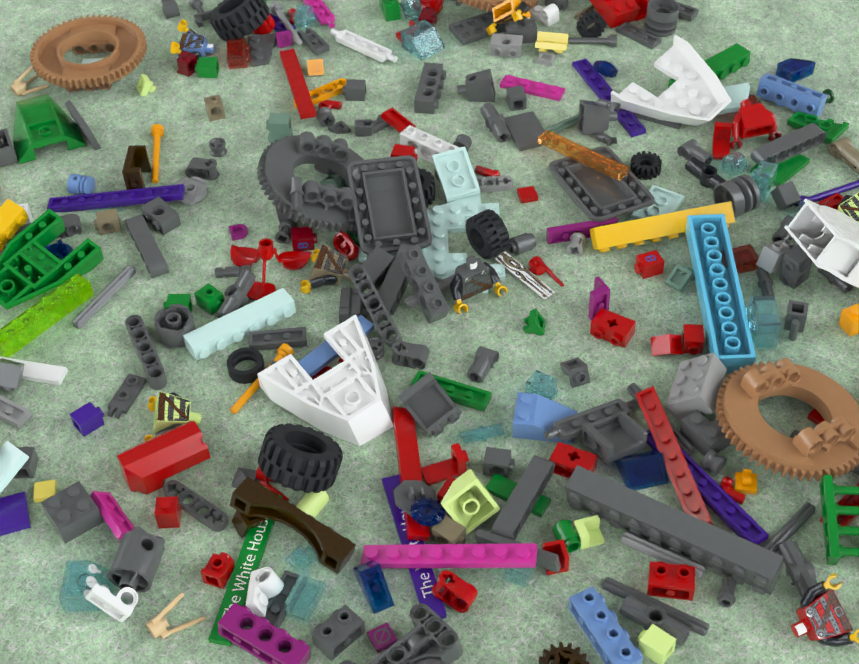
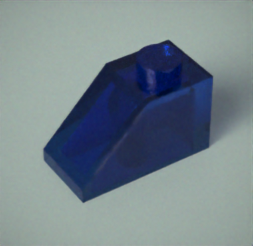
(795, 69)
(374, 586)

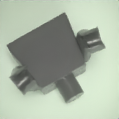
(595, 118)

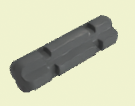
(232, 271)

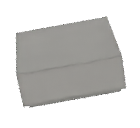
(546, 58)

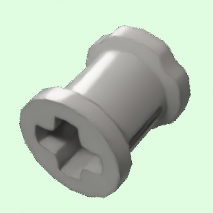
(576, 244)

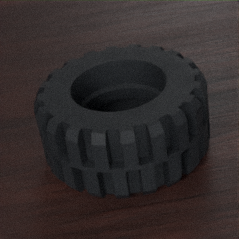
(238, 18)
(300, 458)

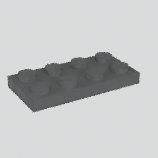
(474, 28)

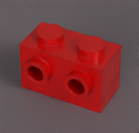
(671, 580)

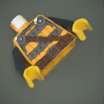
(508, 11)

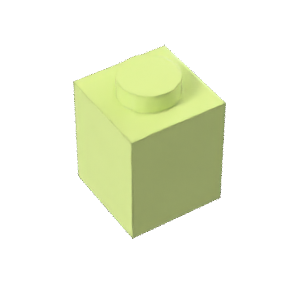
(656, 644)

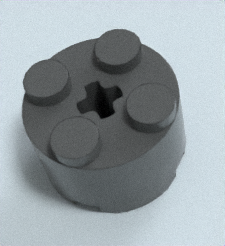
(173, 324)

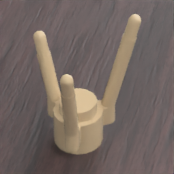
(19, 87)
(158, 625)

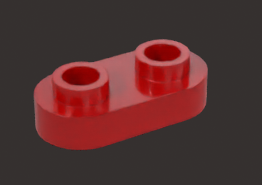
(346, 245)

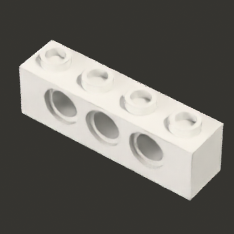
(424, 143)

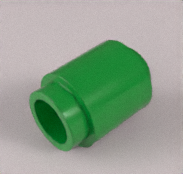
(565, 530)

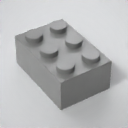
(696, 386)

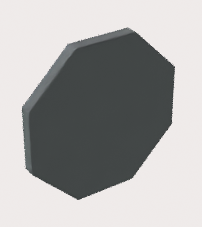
(409, 491)

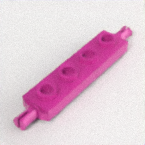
(322, 13)

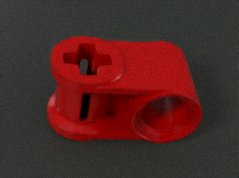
(456, 592)

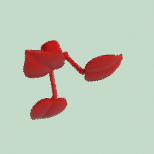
(246, 256)

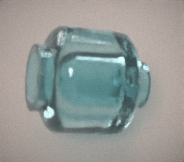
(734, 164)

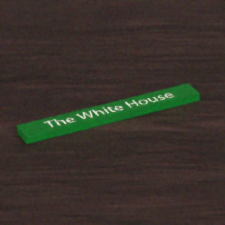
(247, 561)

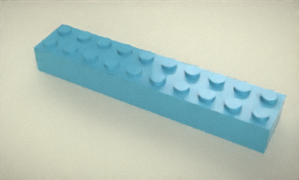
(719, 291)

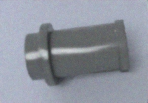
(726, 597)

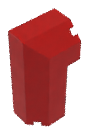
(162, 456)

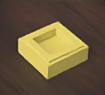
(44, 490)

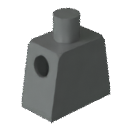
(478, 87)

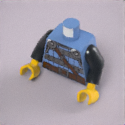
(191, 42)

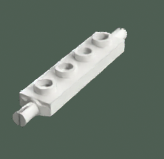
(363, 45)

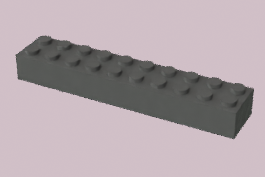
(675, 530)

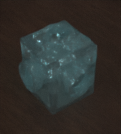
(304, 16)
(542, 384)

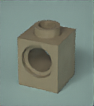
(214, 107)
(107, 221)
(449, 532)

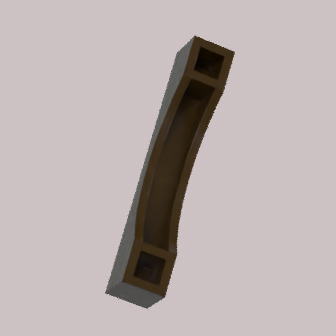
(257, 501)

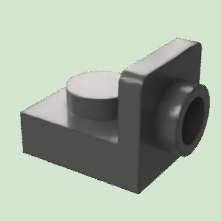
(577, 372)

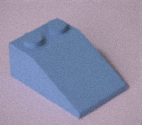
(536, 415)

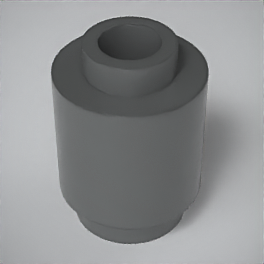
(522, 243)

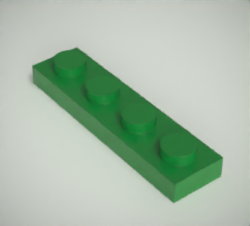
(460, 392)

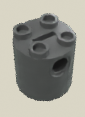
(137, 560)

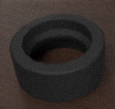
(240, 355)

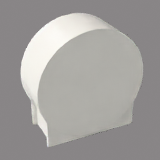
(828, 240)

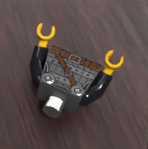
(473, 279)

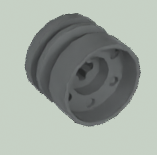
(661, 17)
(741, 192)

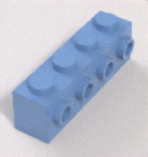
(791, 95)
(603, 628)

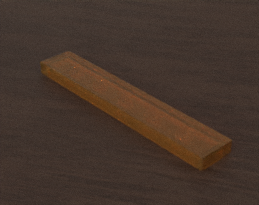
(583, 155)

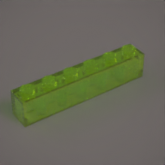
(44, 314)

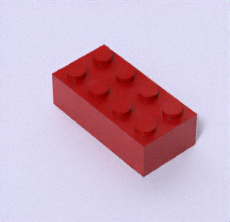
(616, 11)

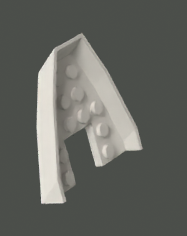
(690, 100)
(345, 400)

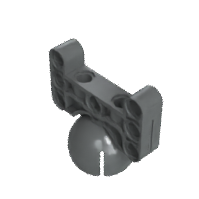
(427, 643)

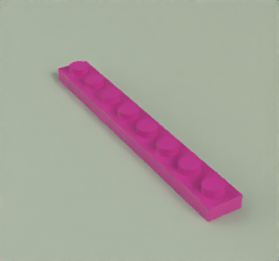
(452, 555)

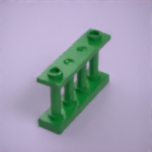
(830, 511)

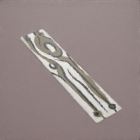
(525, 275)

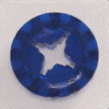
(605, 68)
(435, 515)

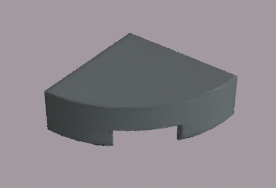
(339, 127)

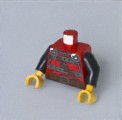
(823, 616)

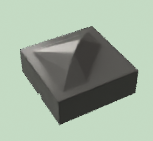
(241, 475)

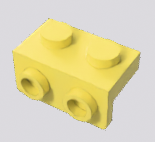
(550, 40)

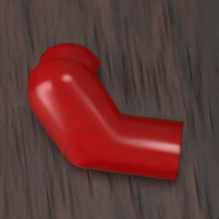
(330, 104)
(486, 172)

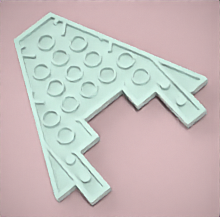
(445, 220)

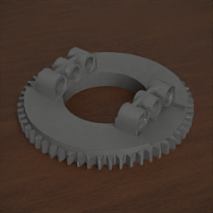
(322, 204)

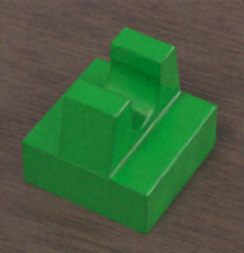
(535, 323)

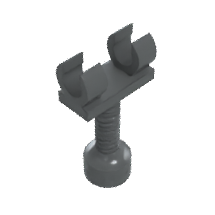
(202, 16)

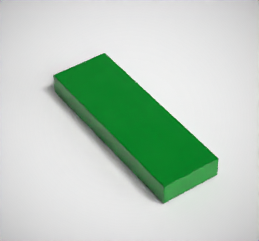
(503, 487)

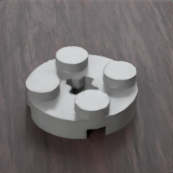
(198, 188)

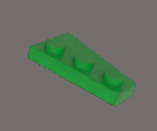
(832, 129)

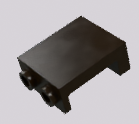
(135, 163)

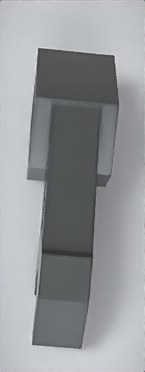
(367, 126)

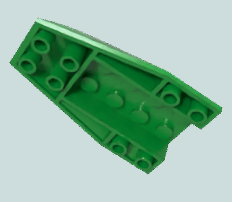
(42, 123)

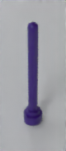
(823, 195)

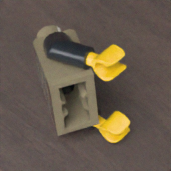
(327, 270)

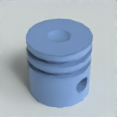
(81, 185)

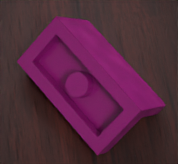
(598, 298)

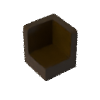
(243, 523)

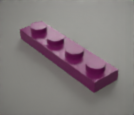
(562, 233)

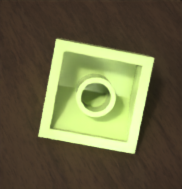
(469, 501)

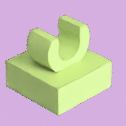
(145, 85)

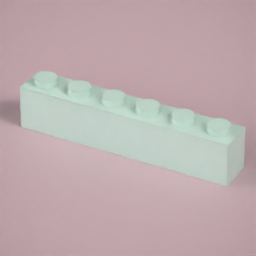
(239, 323)

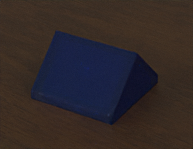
(643, 470)

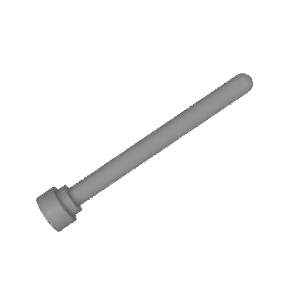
(276, 8)

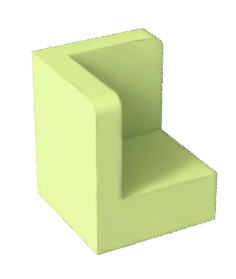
(589, 531)

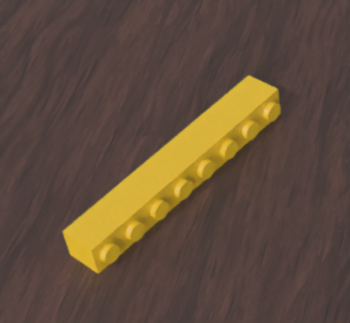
(652, 227)

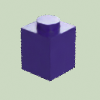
(87, 418)

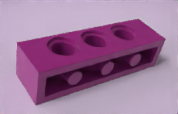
(250, 640)

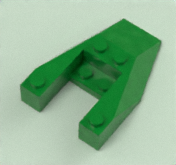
(32, 270)

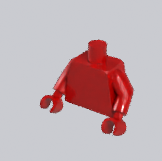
(752, 122)

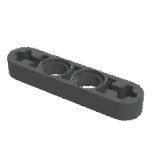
(197, 504)

